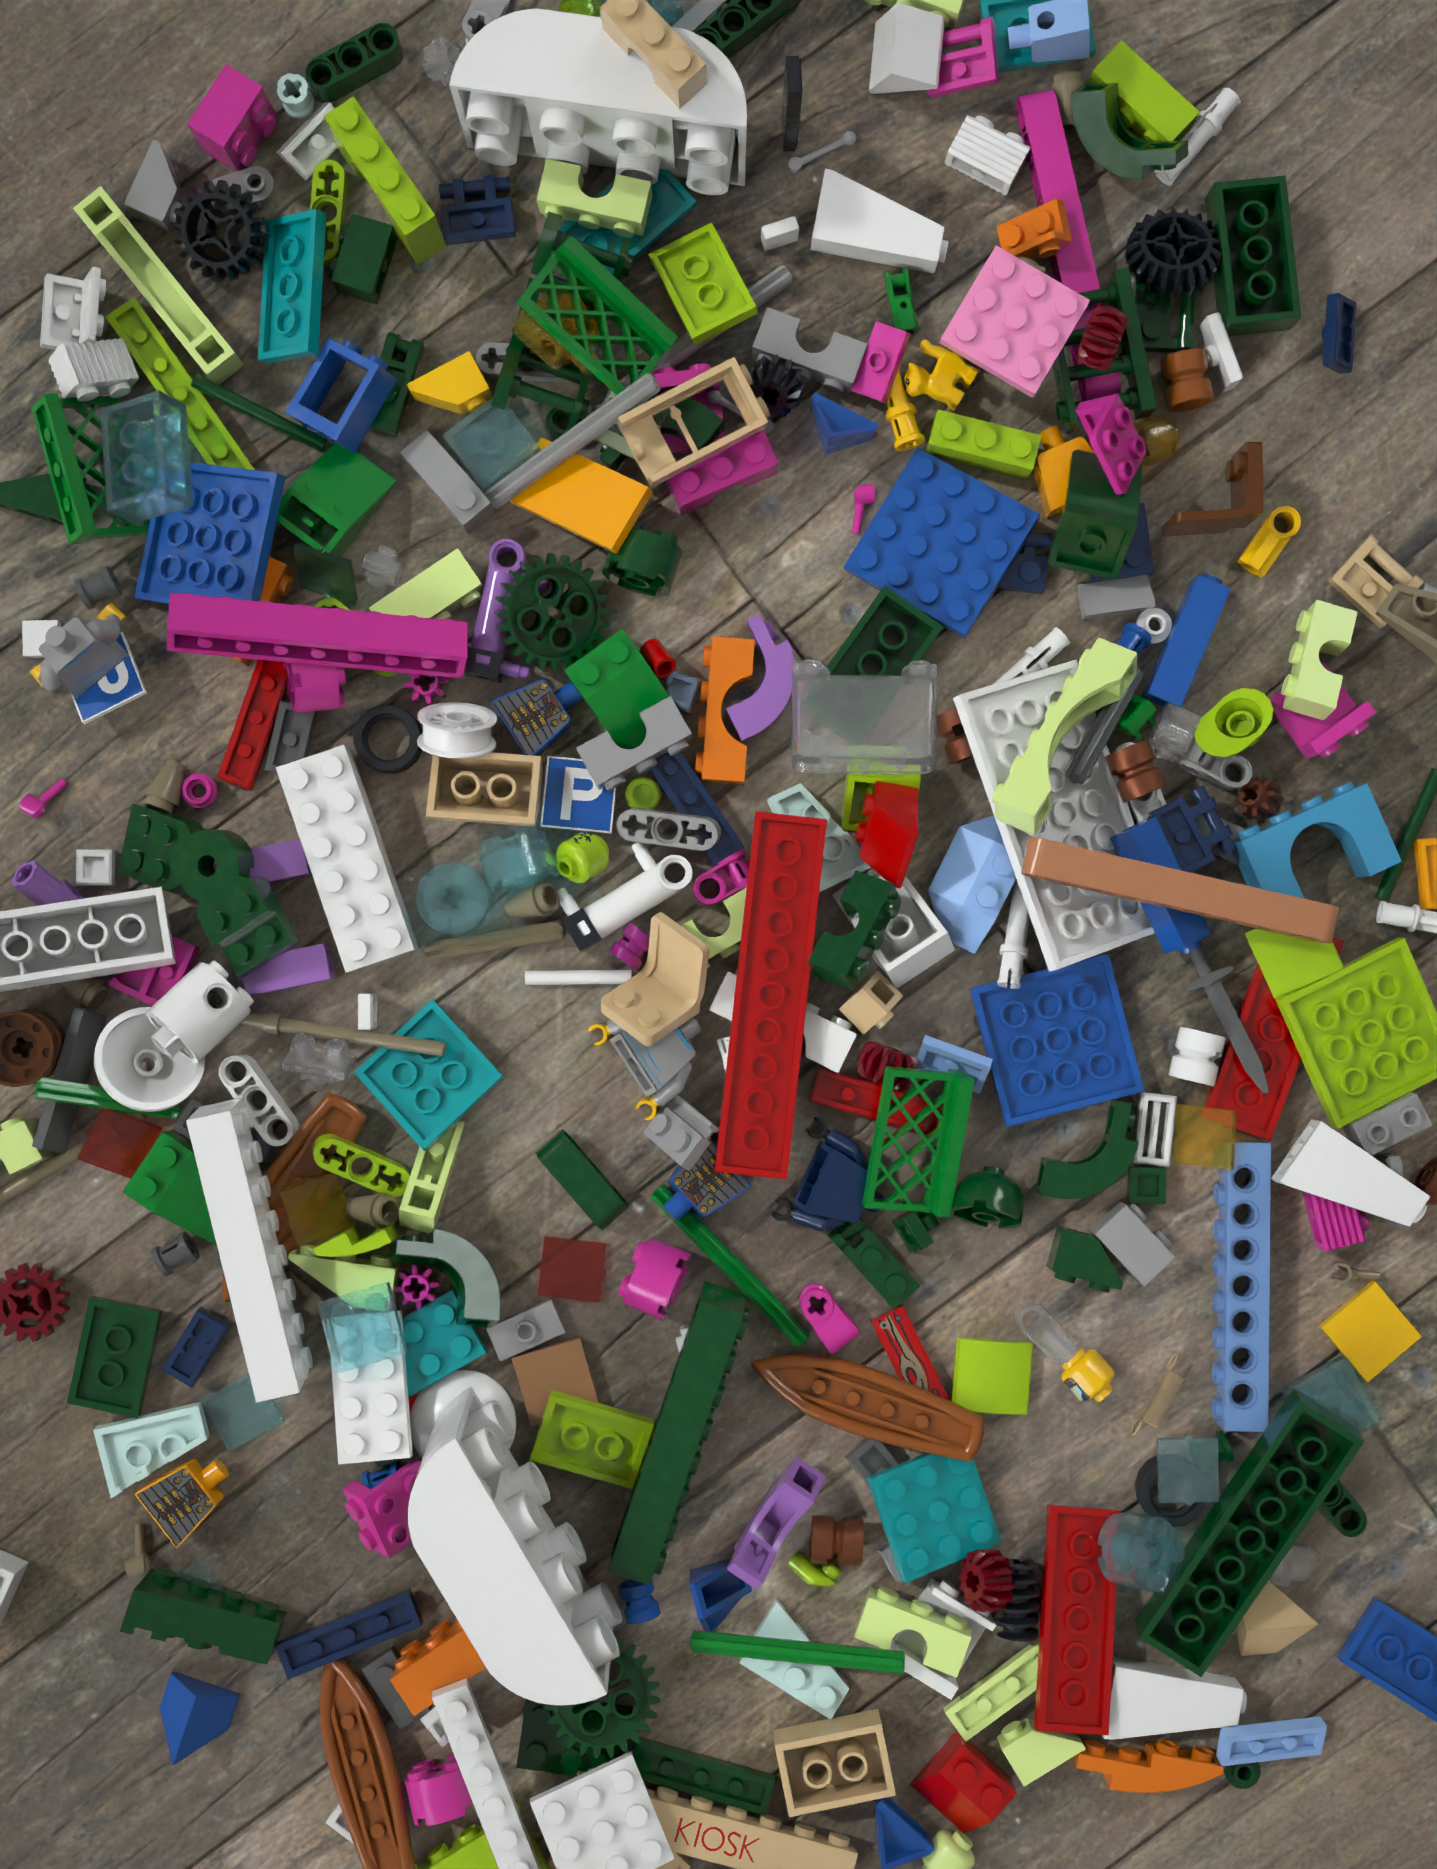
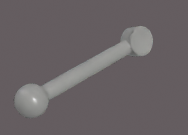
(796, 163)
(715, 397)

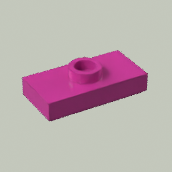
(881, 362)

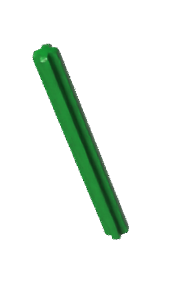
(736, 1271)
(797, 1651)

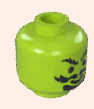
(582, 857)

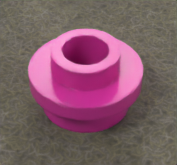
(190, 785)

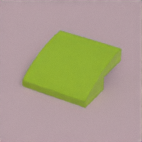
(1291, 961)
(353, 1242)
(992, 1375)

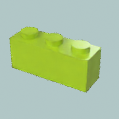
(1144, 96)
(983, 444)

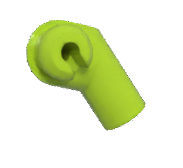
(814, 1575)

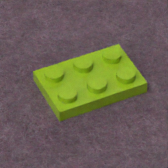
(703, 283)
(591, 1439)

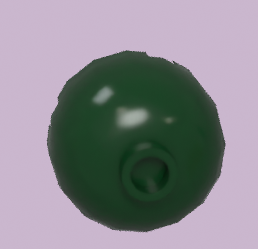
(989, 1198)

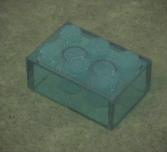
(146, 457)

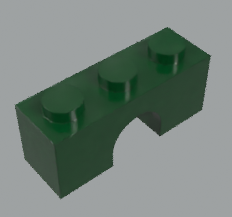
(847, 957)

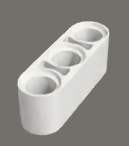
(257, 1080)

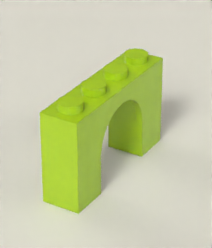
(373, 160)

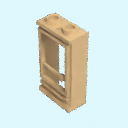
(648, 443)

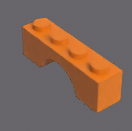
(729, 666)

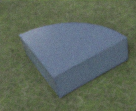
(682, 690)

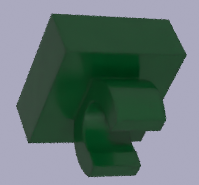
(915, 1229)

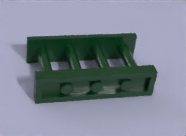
(1130, 362)

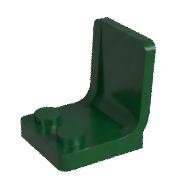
(1094, 520)

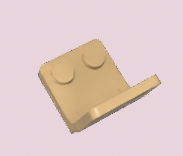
(665, 989)

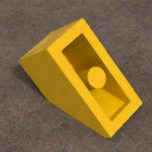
(453, 386)

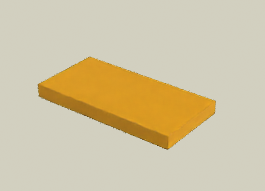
(586, 500)

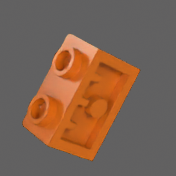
(1036, 231)

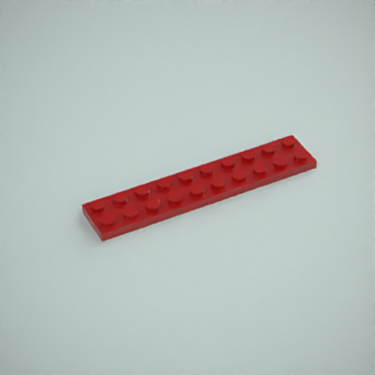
(770, 995)

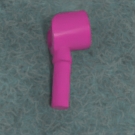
(862, 495)
(36, 806)

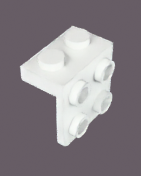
(72, 309)

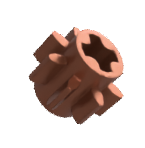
(1260, 799)

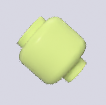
(950, 1851)

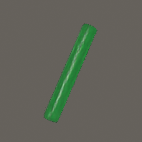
(90, 1096)

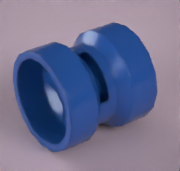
(639, 1601)

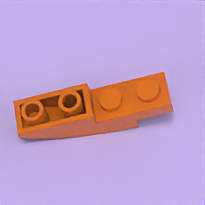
(1159, 1769)

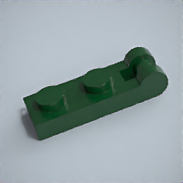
(393, 409)
(875, 1262)

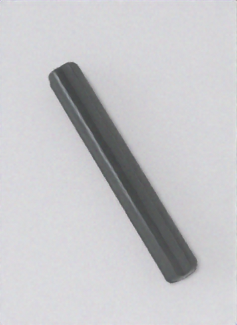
(1100, 734)

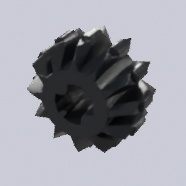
(777, 384)

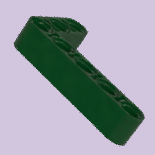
(749, 18)

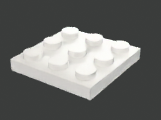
(602, 1820)

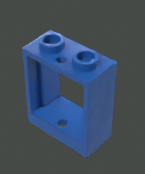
(363, 405)

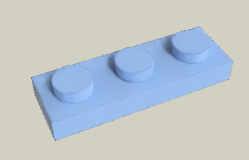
(1271, 1741)

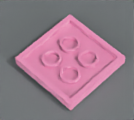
(1014, 321)

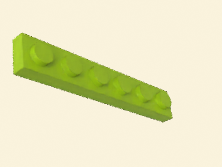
(171, 378)

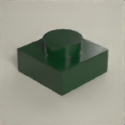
(1146, 1185)

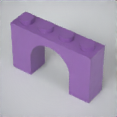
(294, 967)

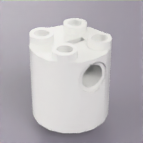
(188, 1021)

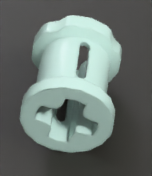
(295, 84)

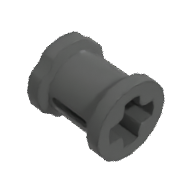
(98, 587)
(175, 1254)

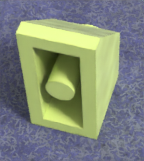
(1035, 1751)

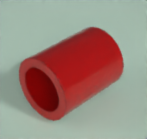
(658, 658)

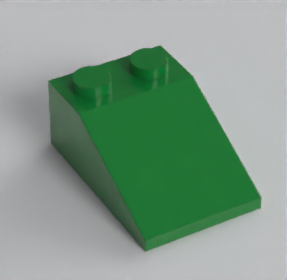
(617, 688)
(172, 1186)

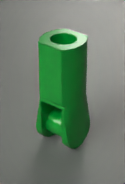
(901, 306)

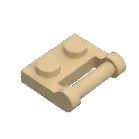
(1364, 585)

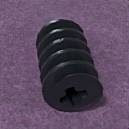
(1020, 1613)

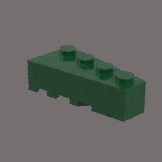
(204, 1616)

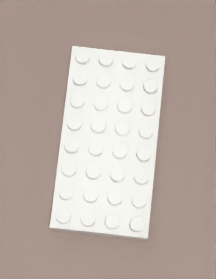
(1066, 919)

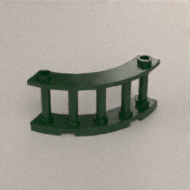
(520, 356)

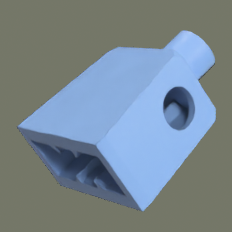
(1054, 31)

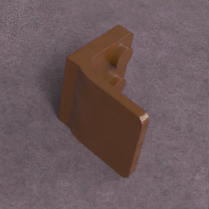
(1246, 480)

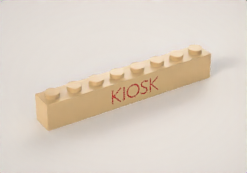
(743, 1840)

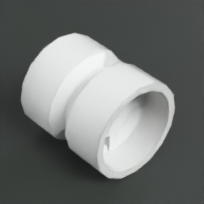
(1197, 1056)

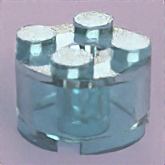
(517, 861)
(436, 889)
(1139, 1551)

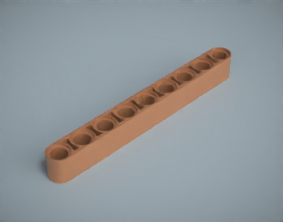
(1179, 890)

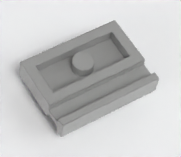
(681, 1131)

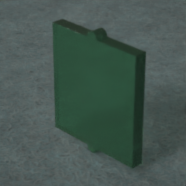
(325, 573)

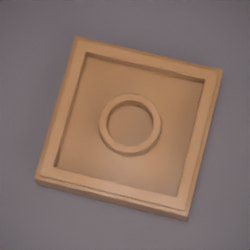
(553, 1367)

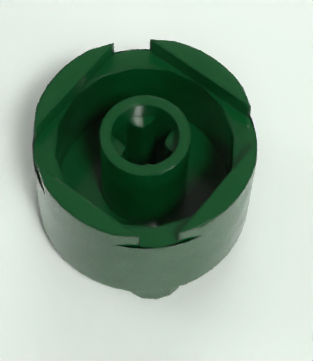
(645, 561)

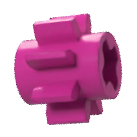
(434, 688)
(423, 1278)

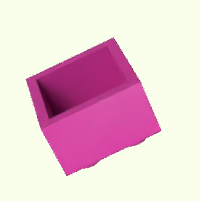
(233, 119)

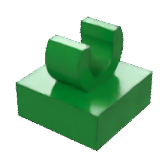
(1136, 715)

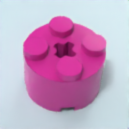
(315, 687)
(655, 1277)
(437, 1791)

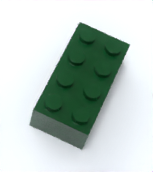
(1258, 267)
(885, 638)

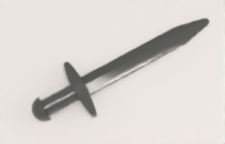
(1242, 1045)

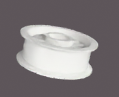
(457, 730)

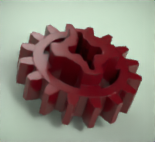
(42, 1308)

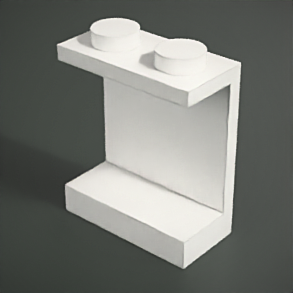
(944, 1599)

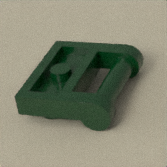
(1155, 320)

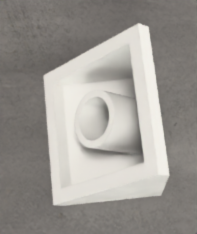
(906, 50)

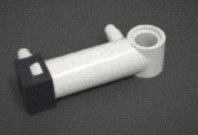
(624, 903)

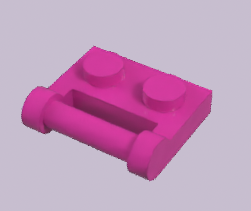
(971, 66)

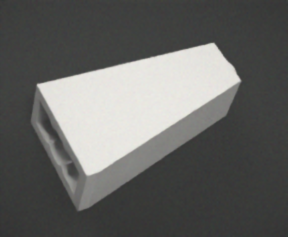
(873, 228)
(1342, 1172)
(1169, 1700)

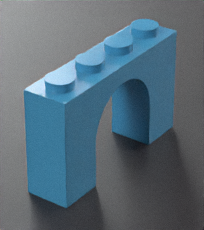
(1348, 814)

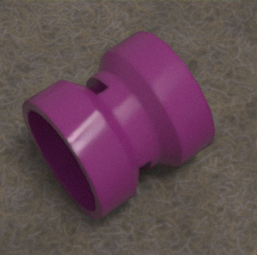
(631, 947)

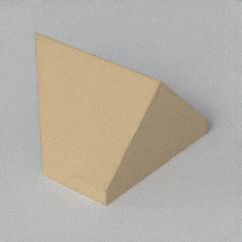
(1271, 1623)

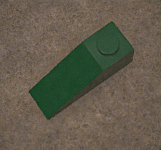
(33, 497)

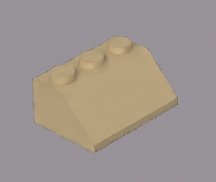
(486, 789)

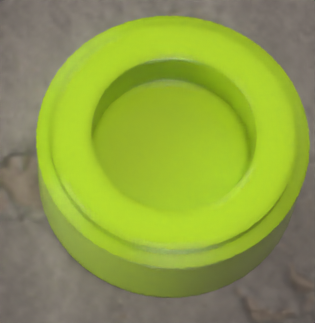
(643, 793)

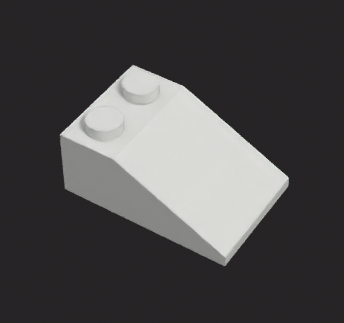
(911, 939)

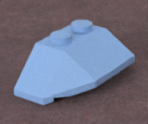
(972, 883)

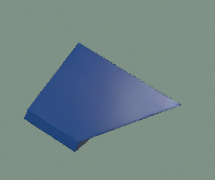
(839, 426)
(715, 1592)
(194, 1713)
(898, 1835)

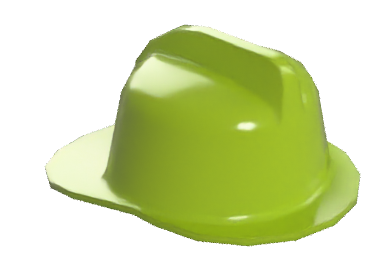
(1234, 723)

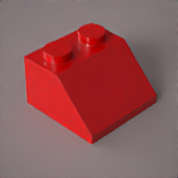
(889, 830)
(964, 1784)

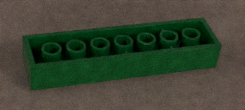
(678, 1433)
(1249, 1531)

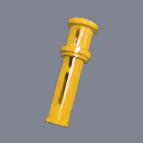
(902, 418)

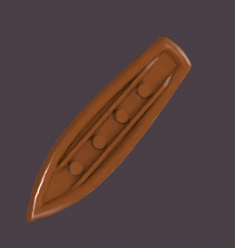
(296, 1160)
(873, 1404)
(363, 1770)

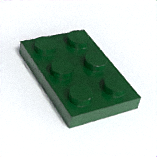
(114, 1356)
(544, 1752)

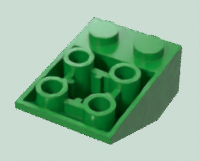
(333, 500)

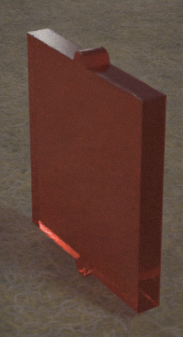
(118, 1142)
(572, 1269)

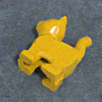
(941, 383)

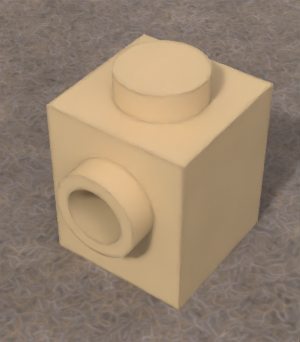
(871, 1003)

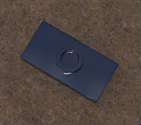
(1339, 333)
(196, 1347)

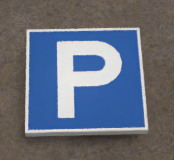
(113, 690)
(573, 798)

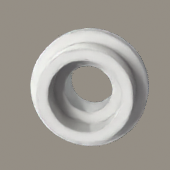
(1159, 615)

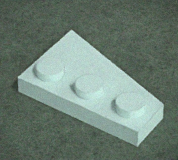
(840, 850)
(142, 1444)
(812, 1684)

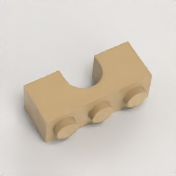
(671, 60)

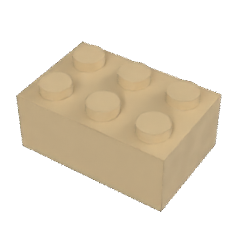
(833, 1763)

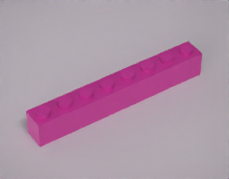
(316, 635)

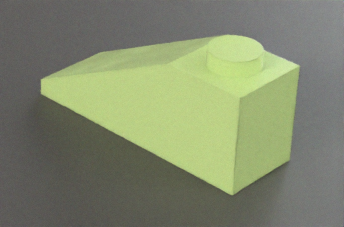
(429, 1182)

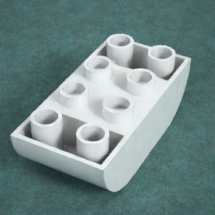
(573, 96)
(505, 1562)

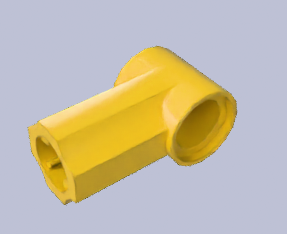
(1268, 542)

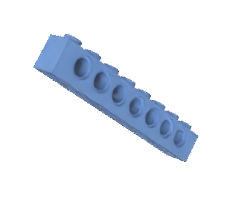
(1250, 1411)

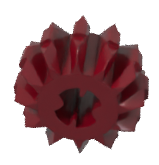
(1102, 337)
(877, 1056)
(986, 1580)

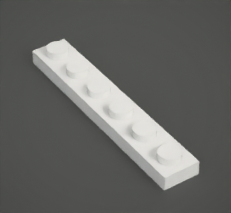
(484, 1776)

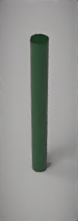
(258, 412)
(1409, 836)

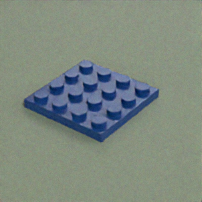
(942, 542)
(216, 544)
(1057, 1040)

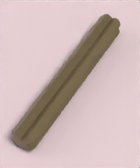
(494, 940)

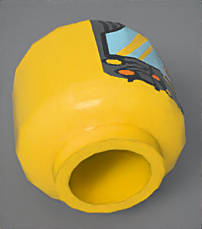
(1088, 1375)

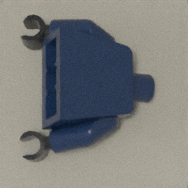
(832, 1184)

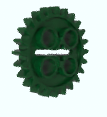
(524, 596)
(616, 1728)

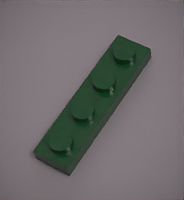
(703, 1776)

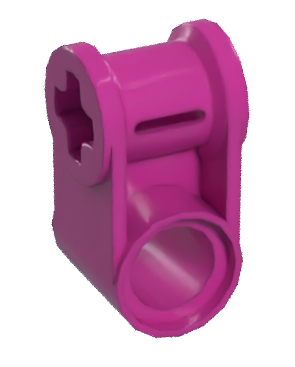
(726, 877)
(830, 1321)

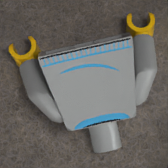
(81, 652)
(656, 1068)

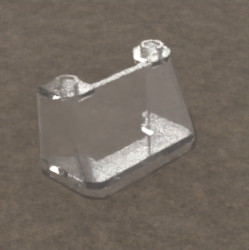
(864, 720)

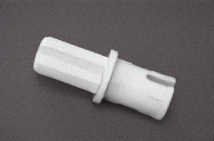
(1409, 917)

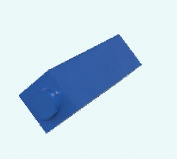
(1186, 641)
(1172, 927)

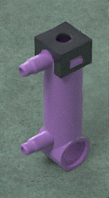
(487, 650)

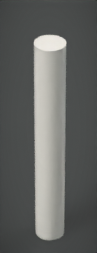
(571, 977)

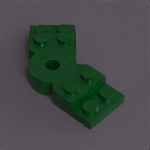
(233, 905)

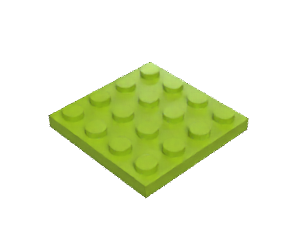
(1365, 1032)

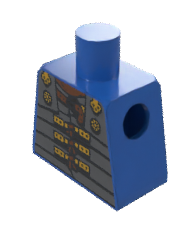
(537, 714)
(703, 1187)

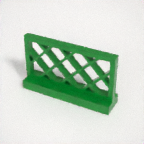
(611, 302)
(65, 467)
(947, 1139)

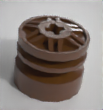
(27, 1067)

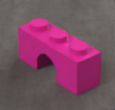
(739, 464)

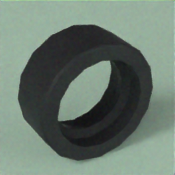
(362, 731)
(1142, 1487)

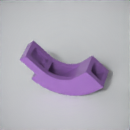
(767, 704)
(773, 1520)

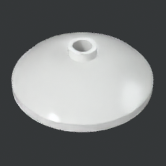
(117, 1062)
(437, 1396)

